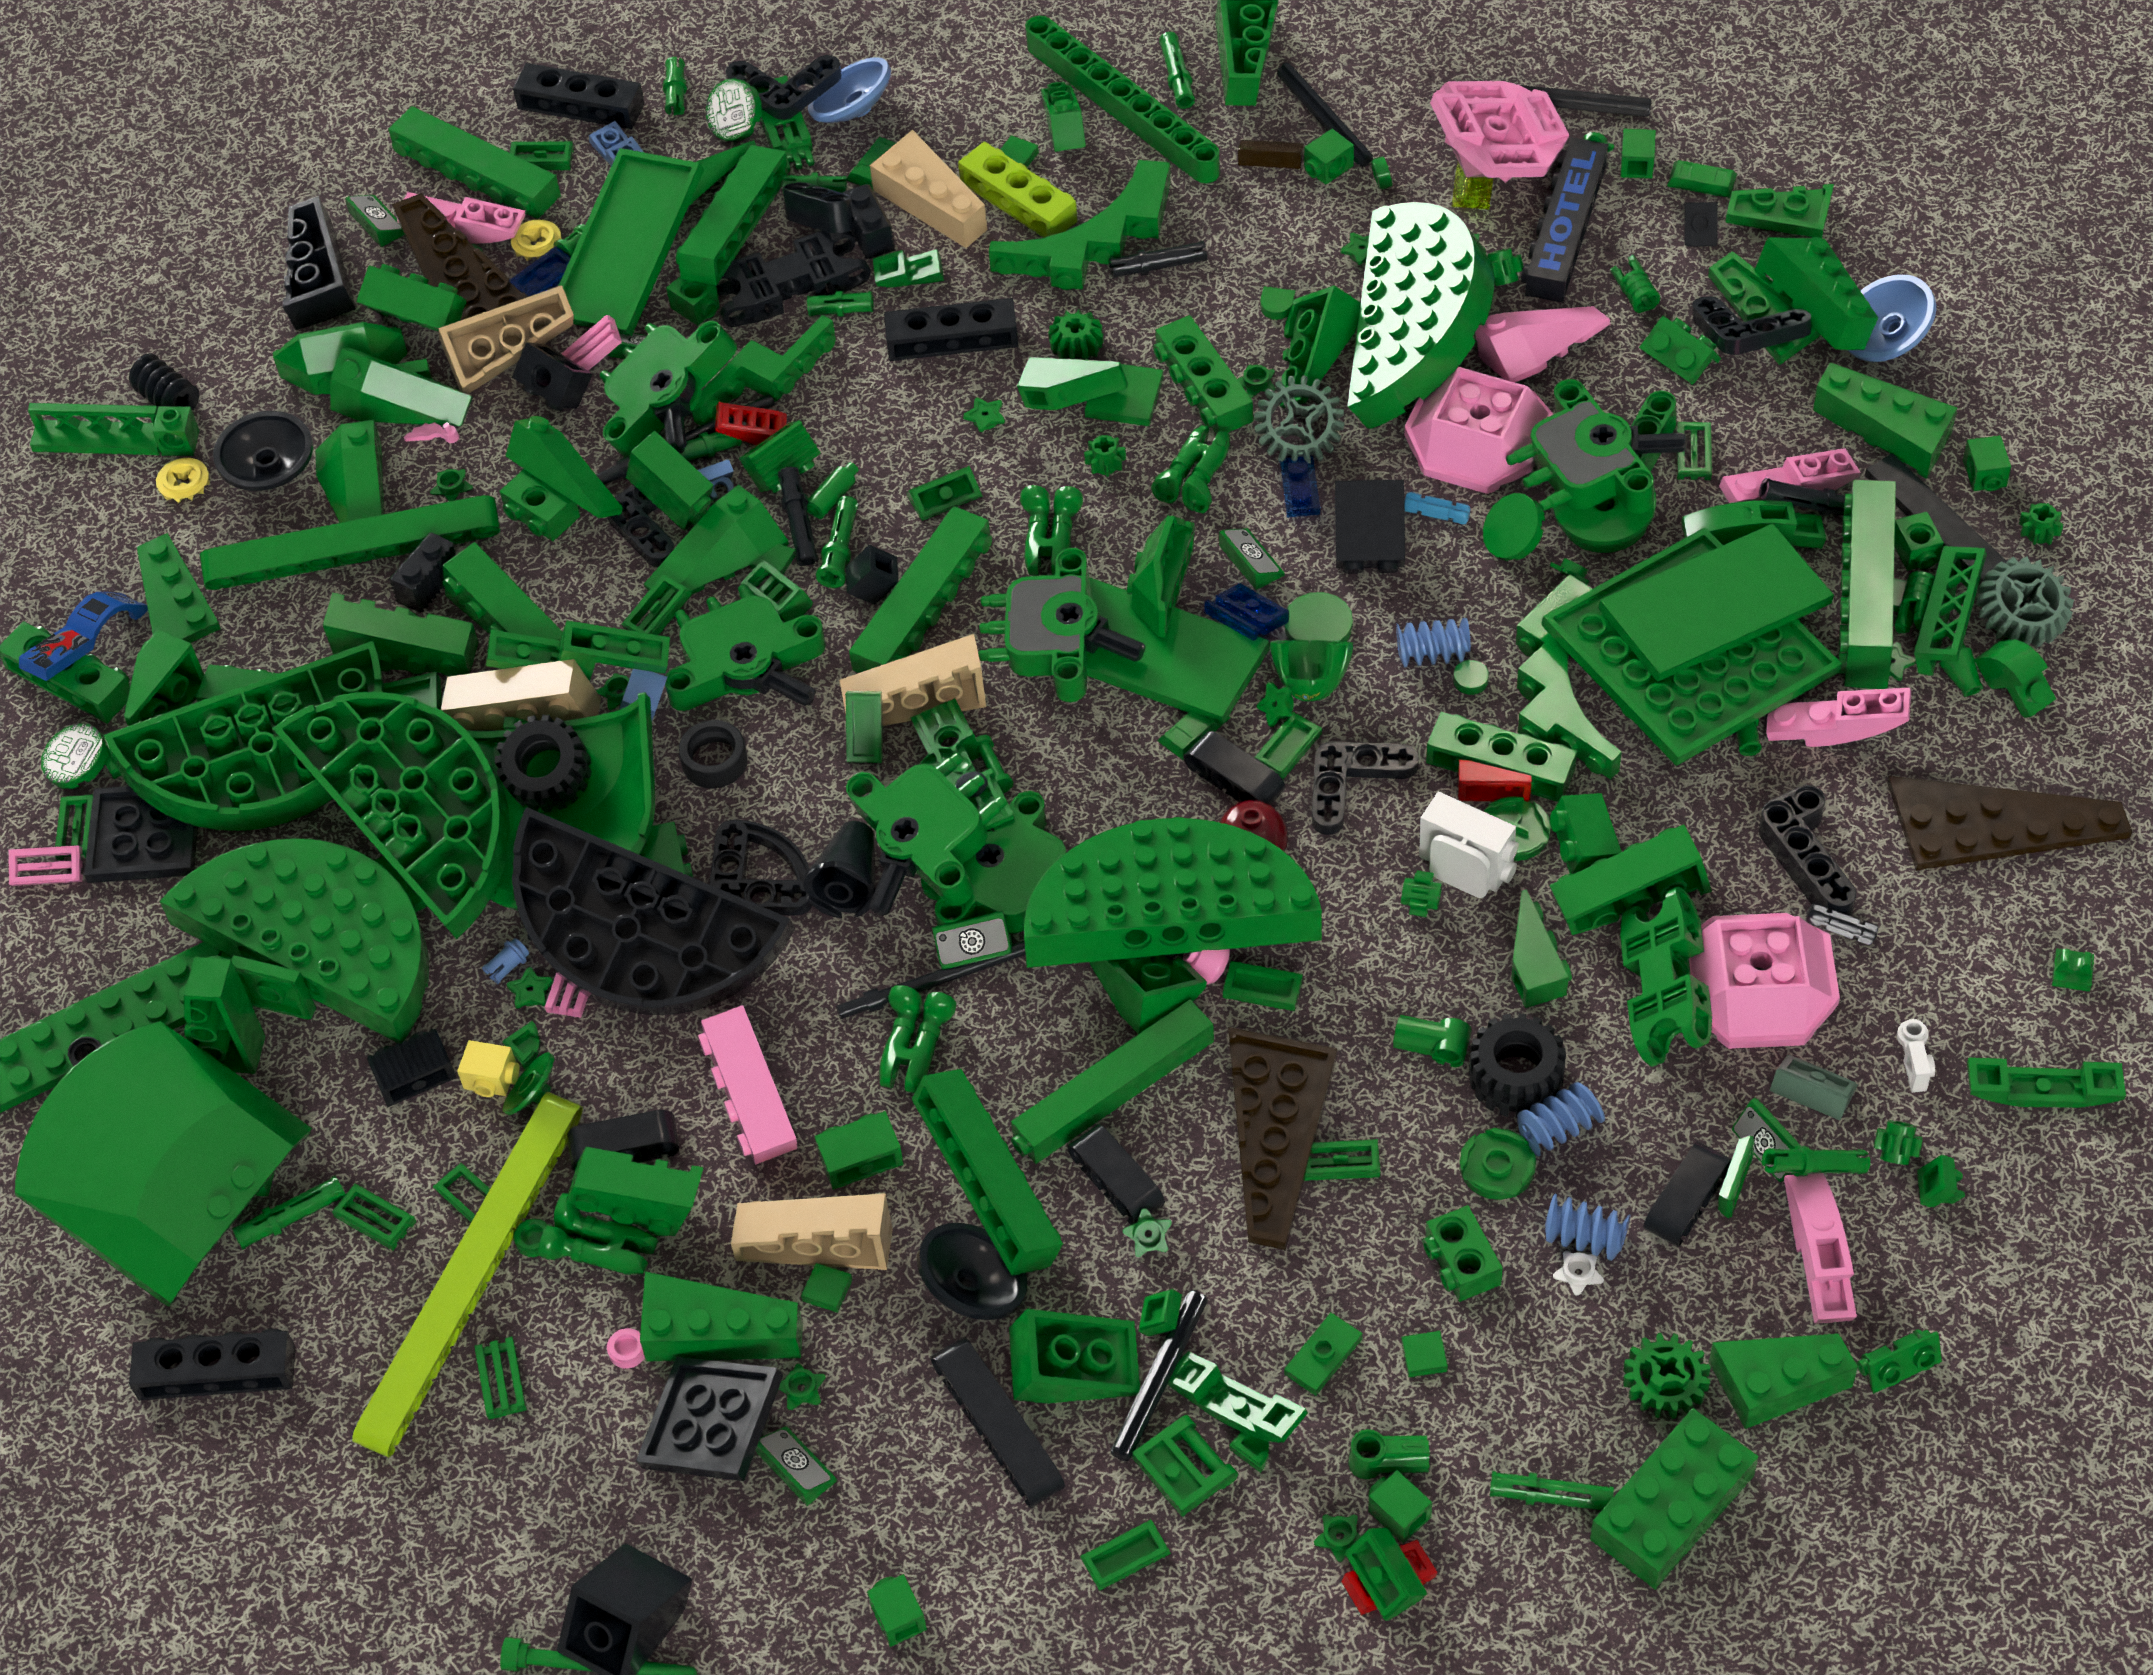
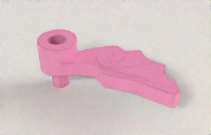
(433, 430)

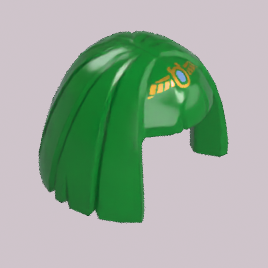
(1311, 667)

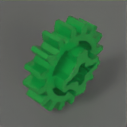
(1676, 1388)

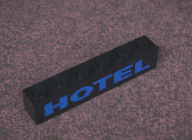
(1565, 220)

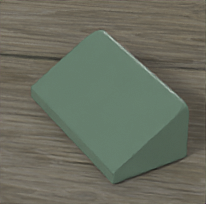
(1813, 1086)

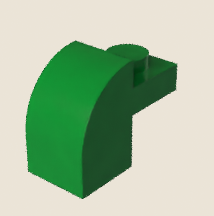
(2019, 669)

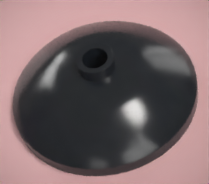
(261, 439)
(968, 1272)

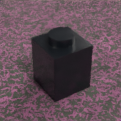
(871, 574)

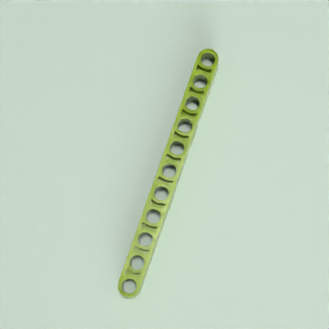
(466, 1276)

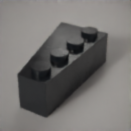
(315, 272)

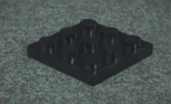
(135, 839)
(710, 1418)

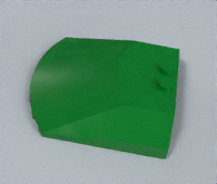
(152, 1154)

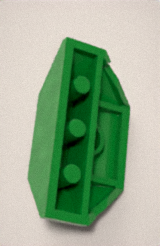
(312, 356)
(1161, 572)

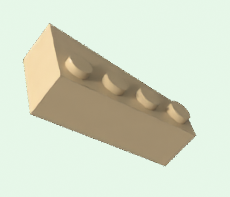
(928, 189)
(495, 339)
(924, 681)
(549, 688)
(815, 1230)

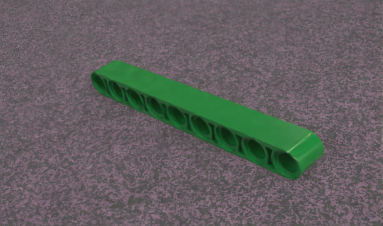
(1123, 99)
(347, 542)

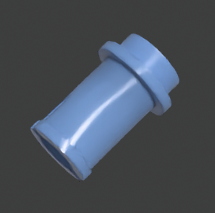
(506, 960)

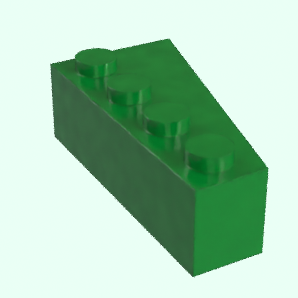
(1886, 416)
(402, 637)
(715, 1322)

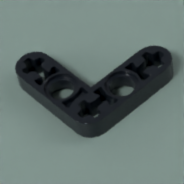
(786, 99)
(1742, 337)
(638, 518)
(1347, 766)

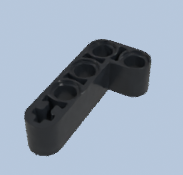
(1811, 859)

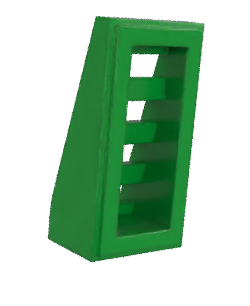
(792, 605)

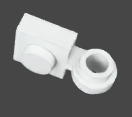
(1916, 1061)

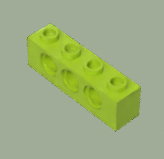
(1017, 190)

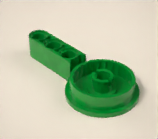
(1617, 529)

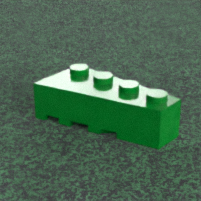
(1243, 44)
(1820, 285)
(493, 597)
(1630, 879)
(221, 1015)

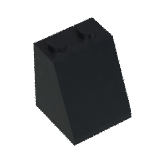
(1369, 525)
(622, 1612)

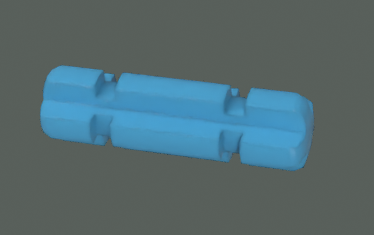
(1437, 508)

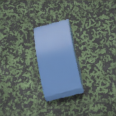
(610, 139)

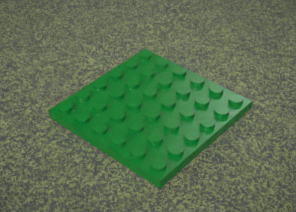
(1703, 701)

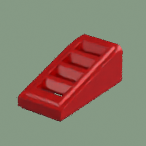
(766, 419)
(1490, 783)

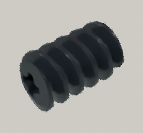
(161, 383)

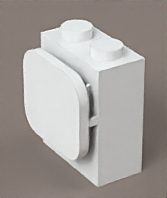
(1467, 846)

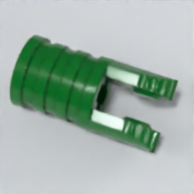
(1637, 286)
(1914, 601)

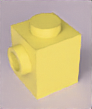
(488, 1069)

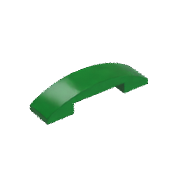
(2046, 1087)
(1233, 1402)

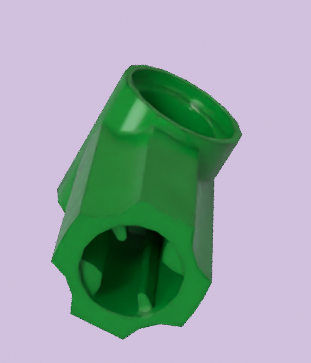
(1442, 1040)
(1391, 1453)

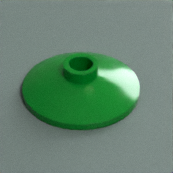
(530, 1085)

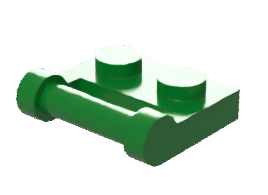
(1175, 1473)

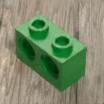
(1469, 1252)

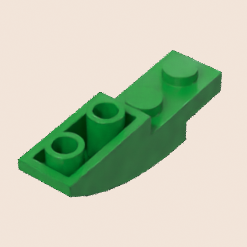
(1739, 519)

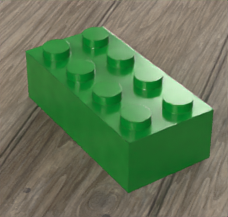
(1673, 1498)

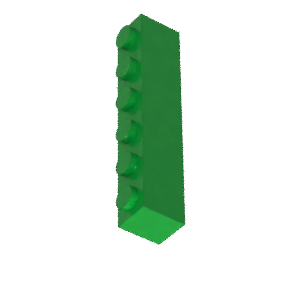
(474, 162)
(732, 215)
(923, 591)
(987, 1172)

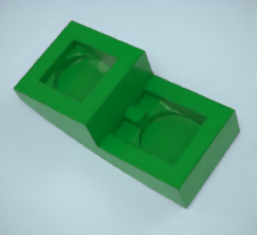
(899, 271)

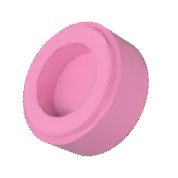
(625, 1348)

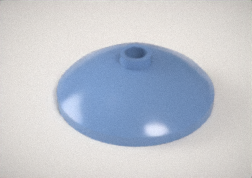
(854, 93)
(1904, 316)

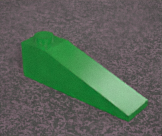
(1318, 331)
(556, 462)
(721, 542)
(1148, 987)

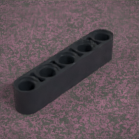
(1000, 1422)

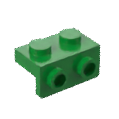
(1679, 350)

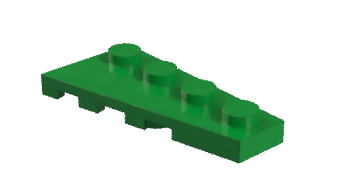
(1755, 298)

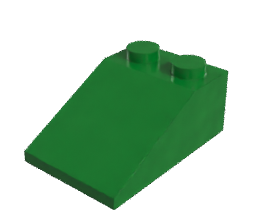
(163, 678)
(1072, 1357)

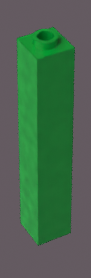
(1111, 1082)

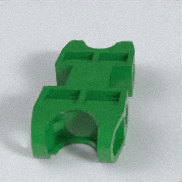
(1670, 995)

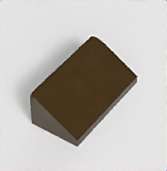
(1270, 154)

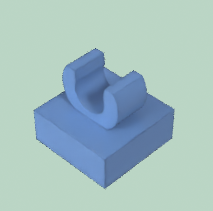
(719, 474)

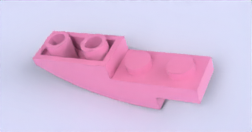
(479, 219)
(1814, 470)
(1844, 720)
(1823, 1247)

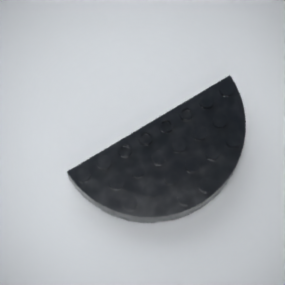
(636, 927)

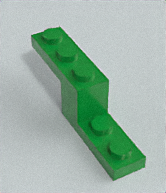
(765, 369)
(585, 644)

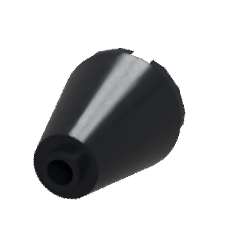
(844, 872)

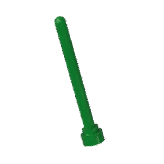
(517, 1655)

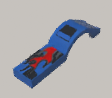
(79, 633)

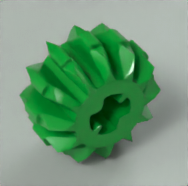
(1076, 336)

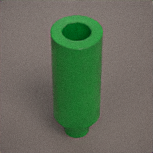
(833, 488)

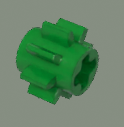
(1505, 266)
(1105, 455)
(2041, 523)
(1421, 893)
(1898, 1142)

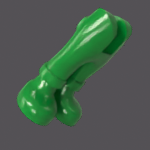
(1195, 491)
(1037, 504)
(908, 1005)
(569, 1221)

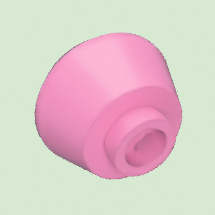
(1208, 963)

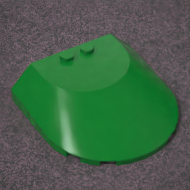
(618, 794)

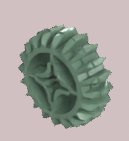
(1311, 413)
(2012, 584)

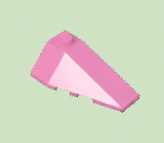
(1524, 341)

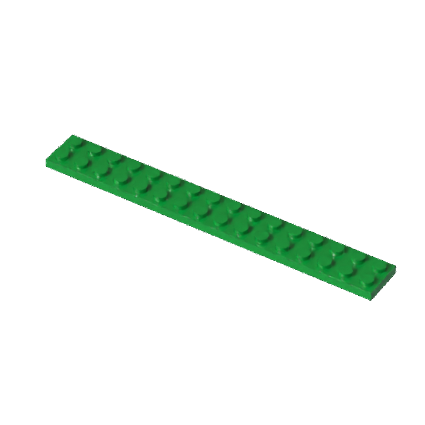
(38, 1054)

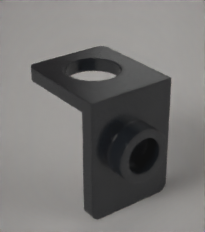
(1700, 223)

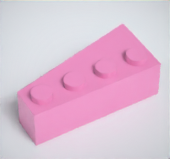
(748, 1085)

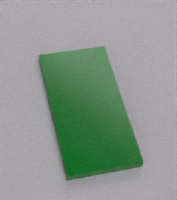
(628, 237)
(1715, 602)
(1192, 668)

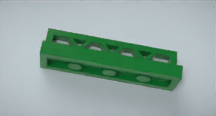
(95, 435)
(1942, 602)

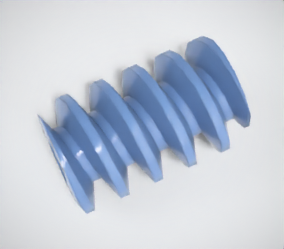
(1433, 642)
(1557, 1115)
(1586, 1228)

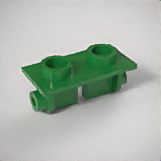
(1911, 1355)

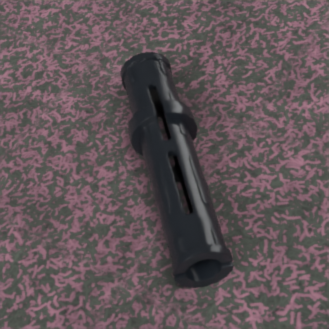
(1143, 261)
(1824, 501)
(795, 504)

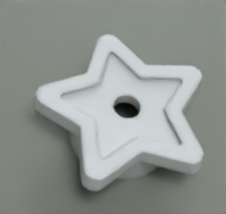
(1580, 1261)

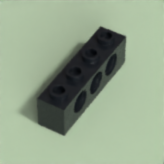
(578, 95)
(951, 329)
(271, 1371)

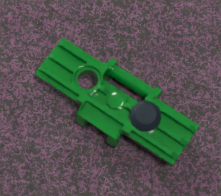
(948, 721)

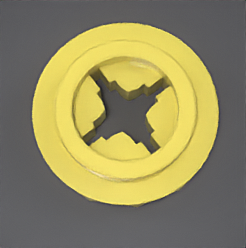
(532, 231)
(182, 469)

